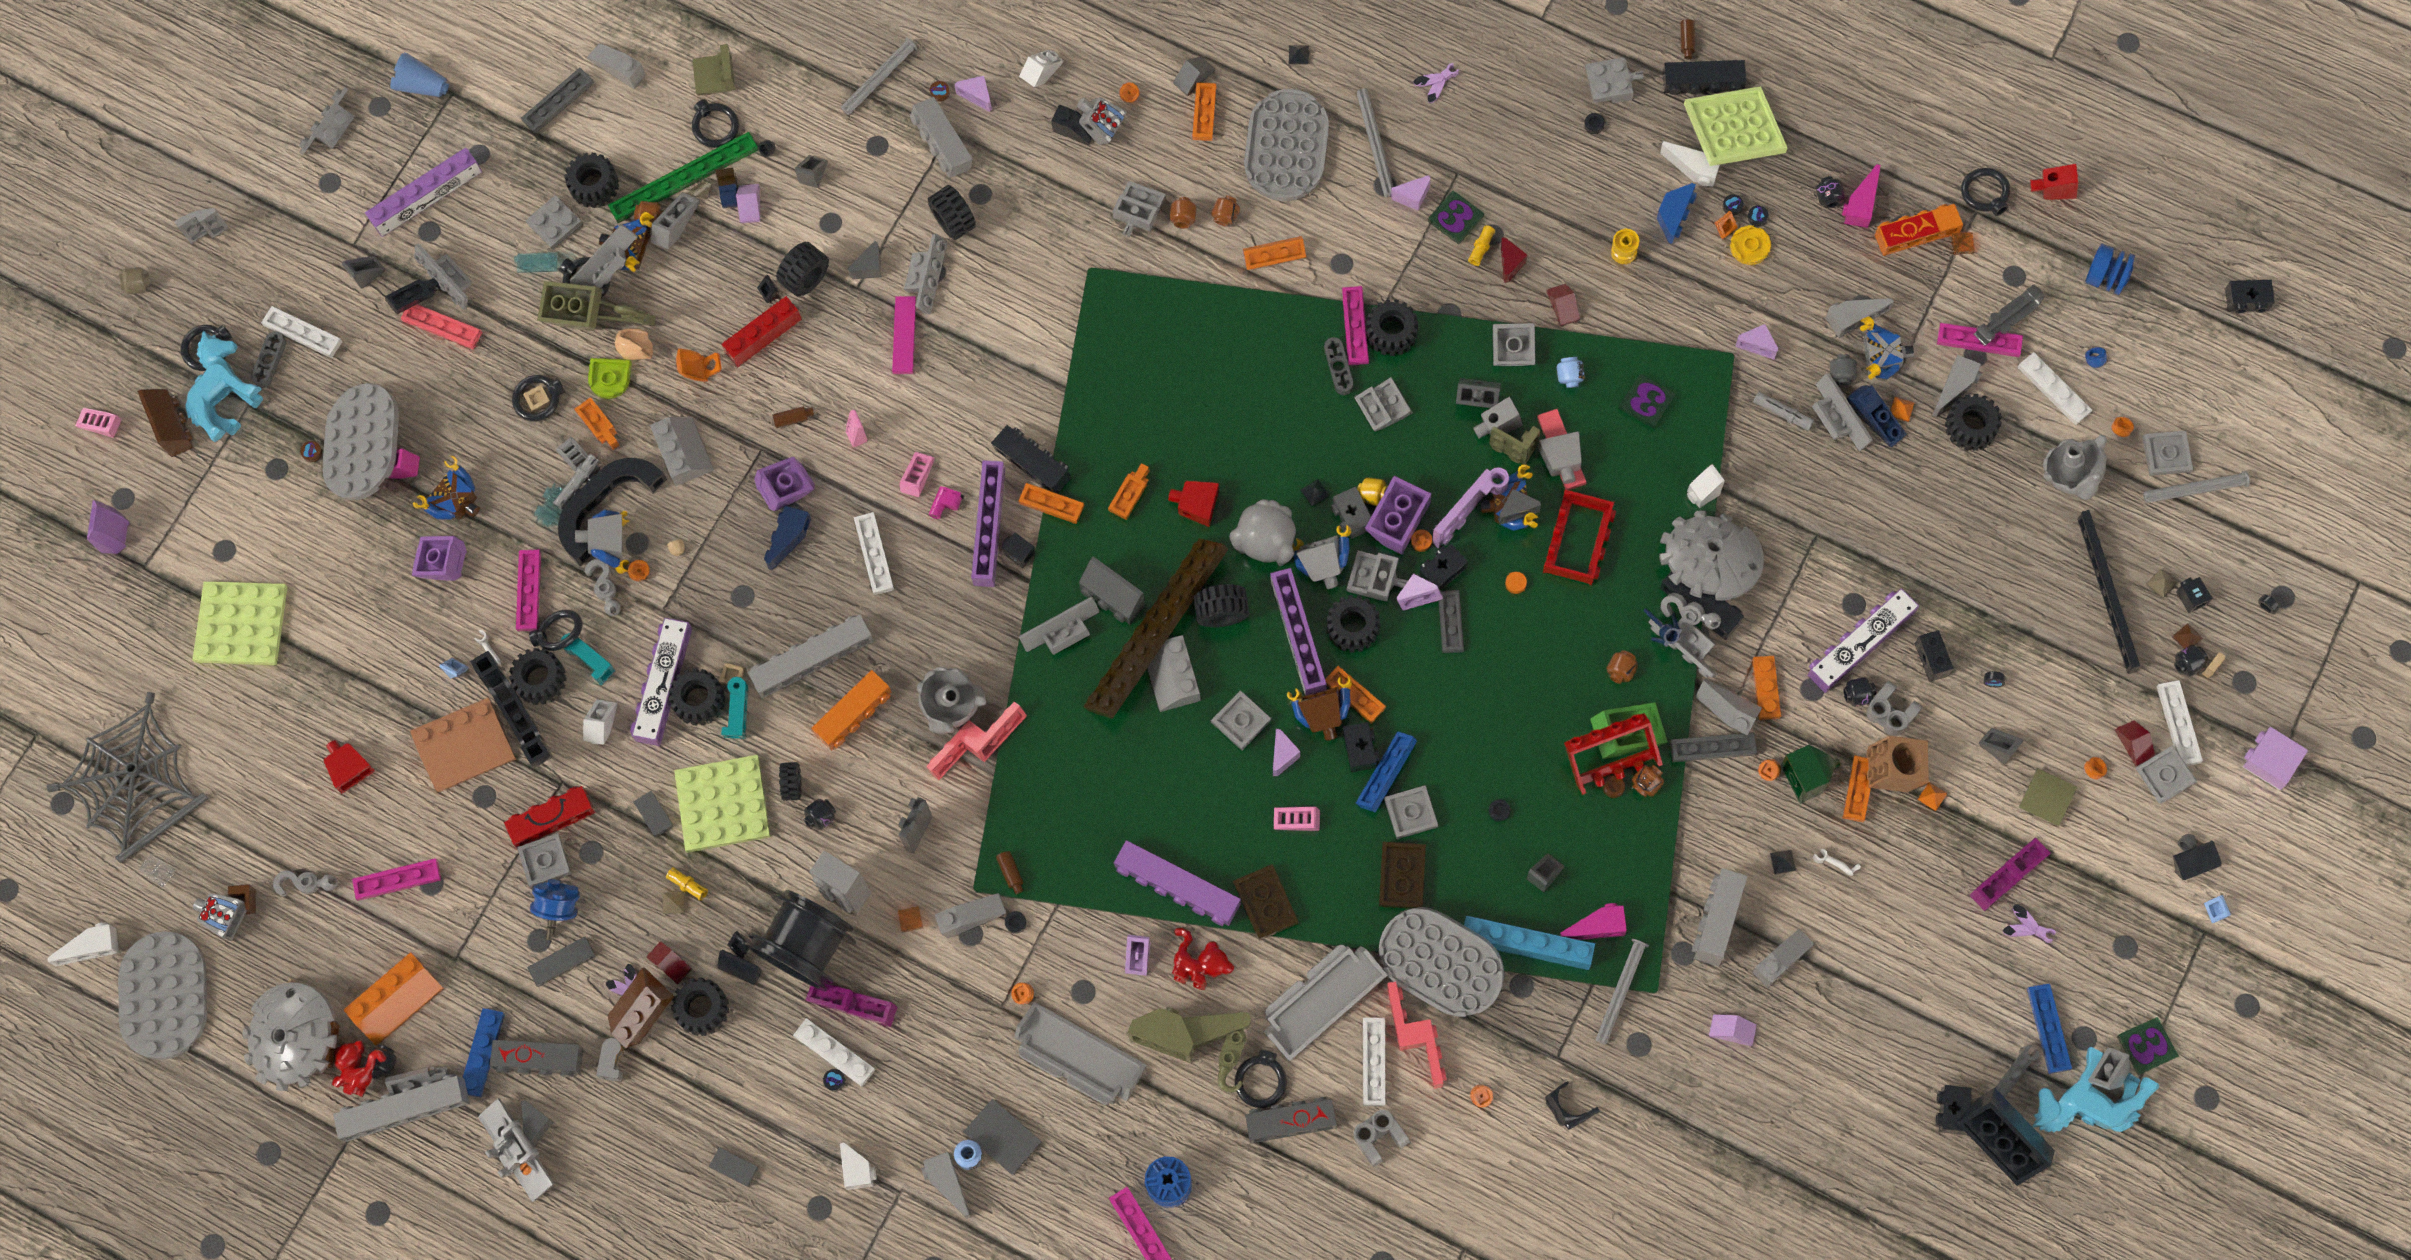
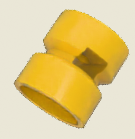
(1625, 246)

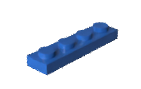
(1386, 771)
(2049, 1028)
(480, 1053)

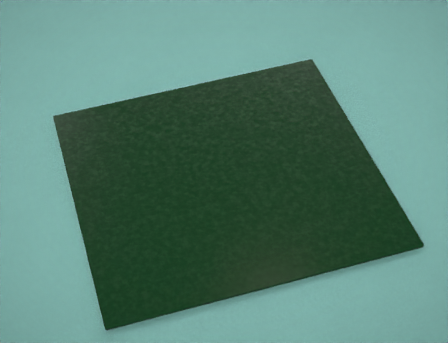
(1243, 398)

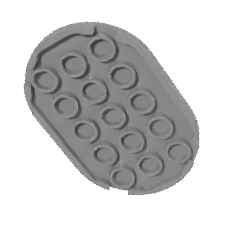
(1286, 145)
(360, 441)
(1441, 961)
(162, 995)

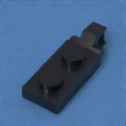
(411, 294)

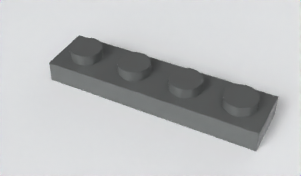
(557, 100)
(1713, 747)

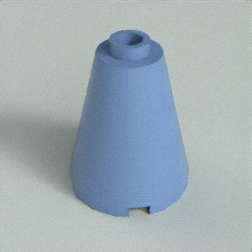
(417, 78)

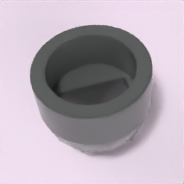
(2187, 842)

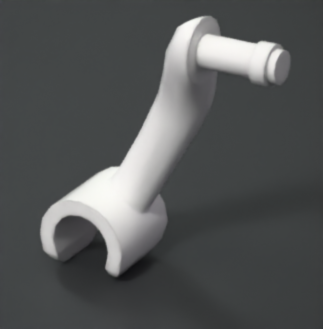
(484, 642)
(1835, 862)

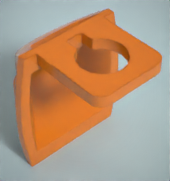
(694, 365)

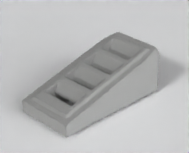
(571, 448)

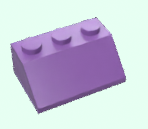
(1398, 514)

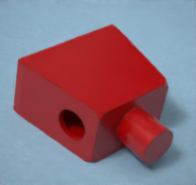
(2057, 183)
(1196, 500)
(345, 766)

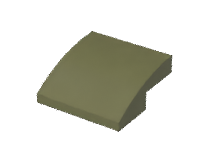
(2048, 796)

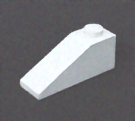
(1691, 163)
(90, 944)

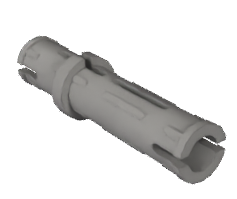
(1783, 411)
(576, 481)

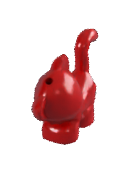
(1210, 962)
(348, 1060)

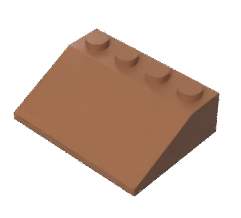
(463, 744)

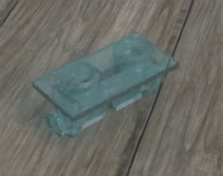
(536, 262)
(545, 512)

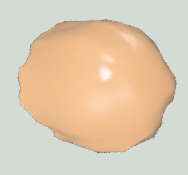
(633, 344)

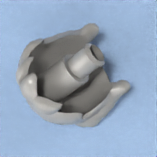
(2077, 466)
(1265, 532)
(948, 699)

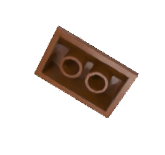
(166, 420)
(638, 1009)

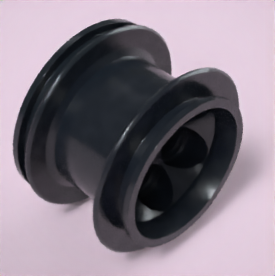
(801, 939)

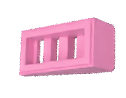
(112, 425)
(855, 429)
(913, 486)
(1315, 818)

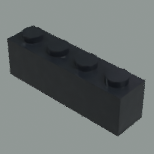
(1704, 76)
(1031, 460)
(1730, 615)

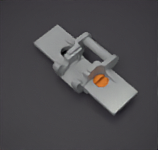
(515, 1150)

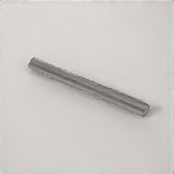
(1375, 141)

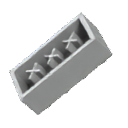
(840, 883)
(1720, 917)

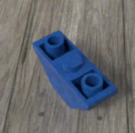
(1674, 210)

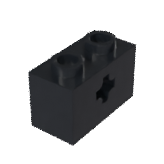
(2249, 296)
(1448, 557)
(1934, 655)
(1360, 759)
(1960, 1099)

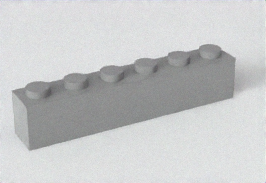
(810, 656)
(401, 1108)

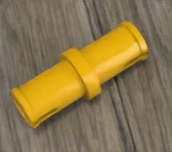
(1481, 245)
(687, 883)

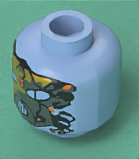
(1570, 372)
(962, 1151)

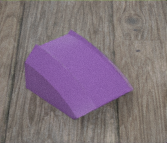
(783, 483)
(107, 528)
(439, 558)

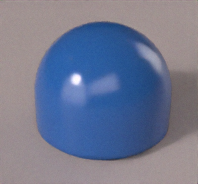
(2096, 361)

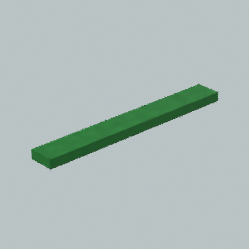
(684, 176)

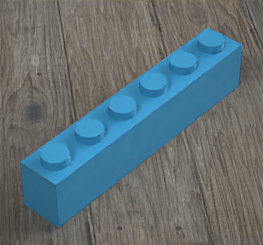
(1534, 943)

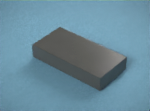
(653, 814)
(733, 1167)

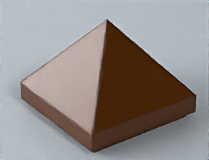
(2187, 636)

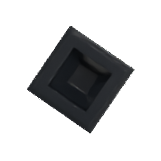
(1298, 54)
(767, 288)
(1314, 492)
(1782, 862)
(737, 943)

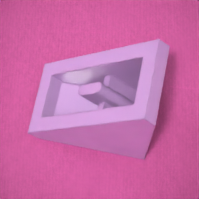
(975, 92)
(1412, 192)
(748, 203)
(1758, 342)
(1418, 592)
(1284, 754)
(1137, 954)
(1732, 1029)

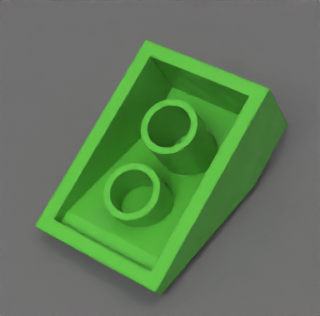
(1631, 742)

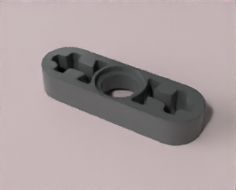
(1341, 357)
(270, 369)

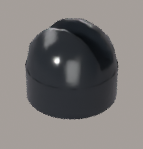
(766, 148)

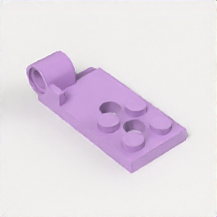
(1456, 517)

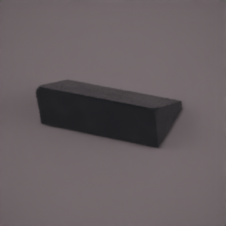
(2197, 860)
(738, 967)

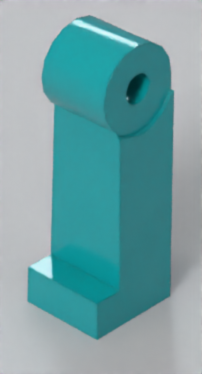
(601, 667)
(737, 709)

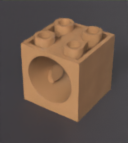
(1912, 759)

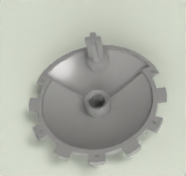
(1712, 556)
(304, 1019)

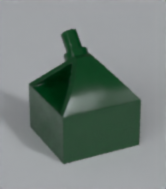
(1808, 771)

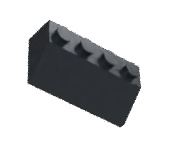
(2006, 1137)

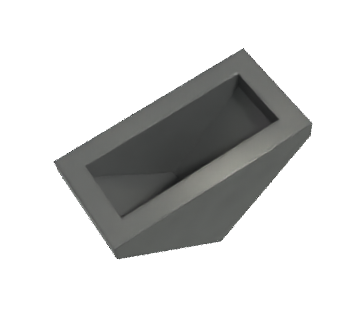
(1192, 72)
(811, 171)
(868, 264)
(363, 270)
(1518, 506)
(2000, 744)
(1544, 872)
(534, 1123)

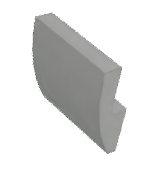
(201, 223)
(1383, 405)

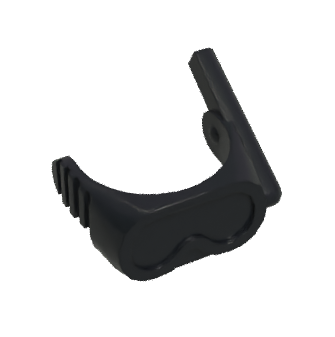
(1563, 1117)

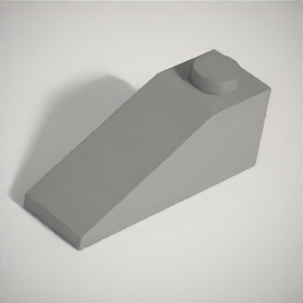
(618, 64)
(673, 220)
(1847, 315)
(1960, 380)
(1728, 706)
(969, 915)
(1782, 958)
(943, 1177)

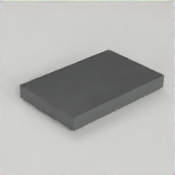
(1002, 1137)

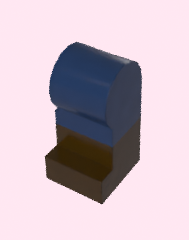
(727, 187)

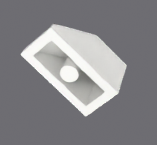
(1705, 487)
(599, 722)
(856, 1169)

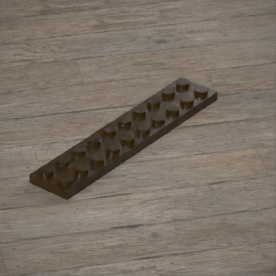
(1155, 628)

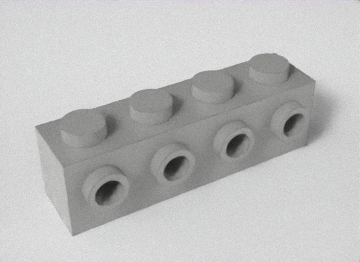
(941, 137)

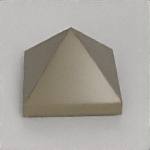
(701, 190)
(2161, 583)
(673, 902)

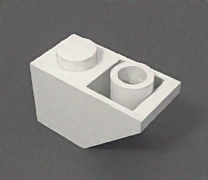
(1040, 67)

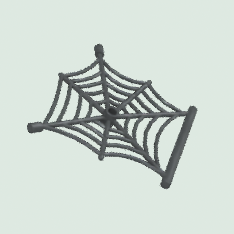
(196, 800)

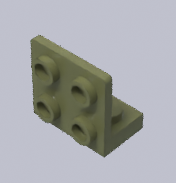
(714, 73)
(1516, 450)

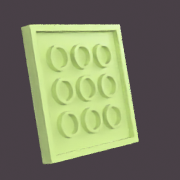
(1735, 126)
(240, 623)
(722, 803)

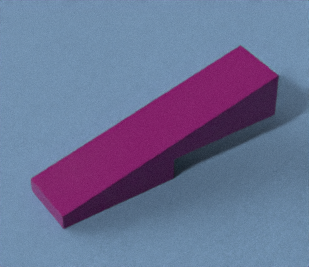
(2009, 874)
(854, 1004)

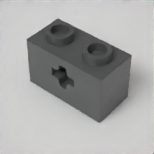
(1478, 393)
(1351, 501)

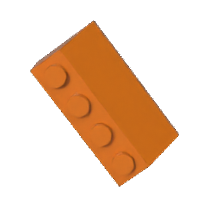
(393, 999)

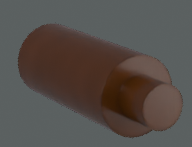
(1687, 34)
(792, 416)
(1010, 871)

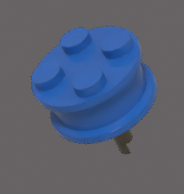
(554, 902)

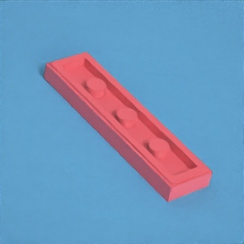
(442, 326)
(1553, 426)

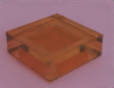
(1962, 243)
(910, 919)

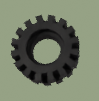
(790, 781)

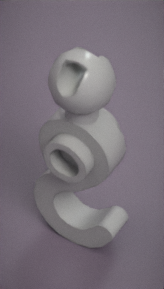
(604, 588)
(1691, 613)
(306, 882)

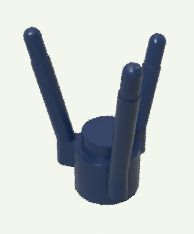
(1668, 632)

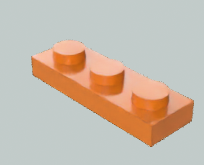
(1204, 111)
(1274, 253)
(1051, 503)
(1766, 687)
(1360, 698)
(1857, 791)

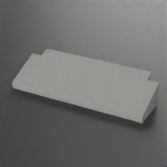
(1328, 993)
(1077, 1055)

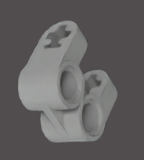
(1890, 713)
(1377, 1132)

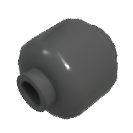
(1843, 369)

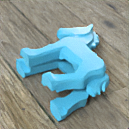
(216, 385)
(2092, 1104)

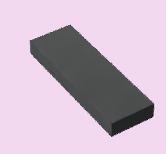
(1451, 622)
(561, 961)

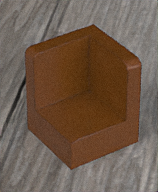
(246, 894)

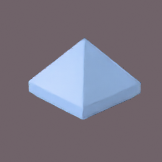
(453, 668)
(2217, 909)

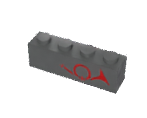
(536, 1057)
(1290, 1121)

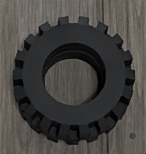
(596, 193)
(951, 212)
(802, 269)
(1392, 342)
(1977, 407)
(1221, 605)
(1356, 607)
(688, 683)
(549, 687)
(690, 992)

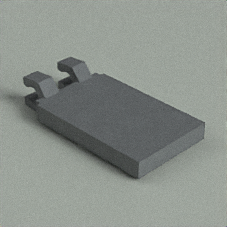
(915, 825)

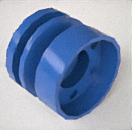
(2110, 269)
(1170, 1194)

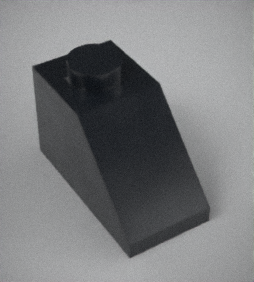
(1067, 124)

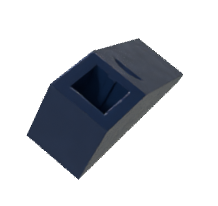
(1876, 414)
(790, 532)

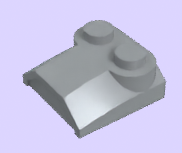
(1513, 344)

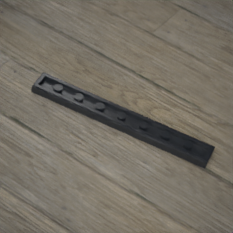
(2108, 592)

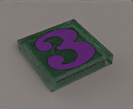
(1455, 217)
(1647, 401)
(2147, 1046)

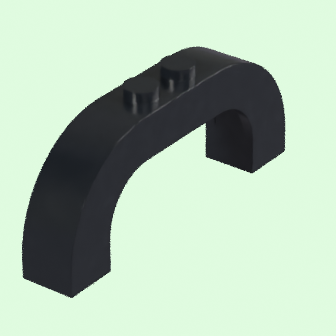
(595, 491)
(517, 716)

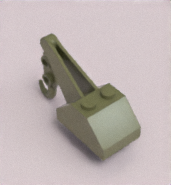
(578, 307)
(1179, 1037)

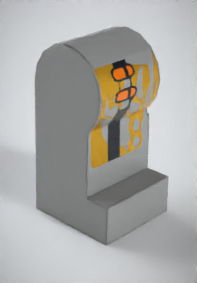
(609, 1060)

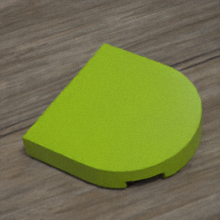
(609, 377)

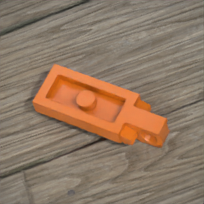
(597, 422)
(1129, 492)

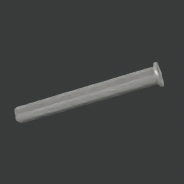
(878, 76)
(2197, 487)
(1620, 991)

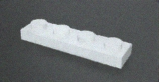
(301, 332)
(2054, 389)
(873, 553)
(2179, 722)
(834, 1052)
(1373, 1061)

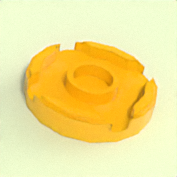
(1750, 245)

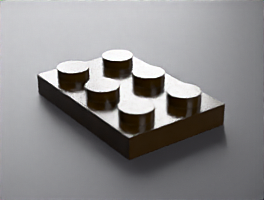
(1402, 875)
(1265, 902)

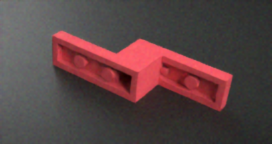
(976, 741)
(1416, 1035)

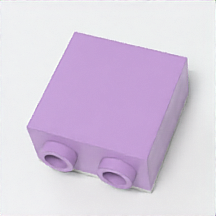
(2274, 758)

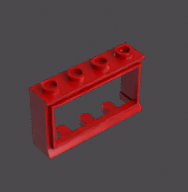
(1603, 535)
(1607, 734)

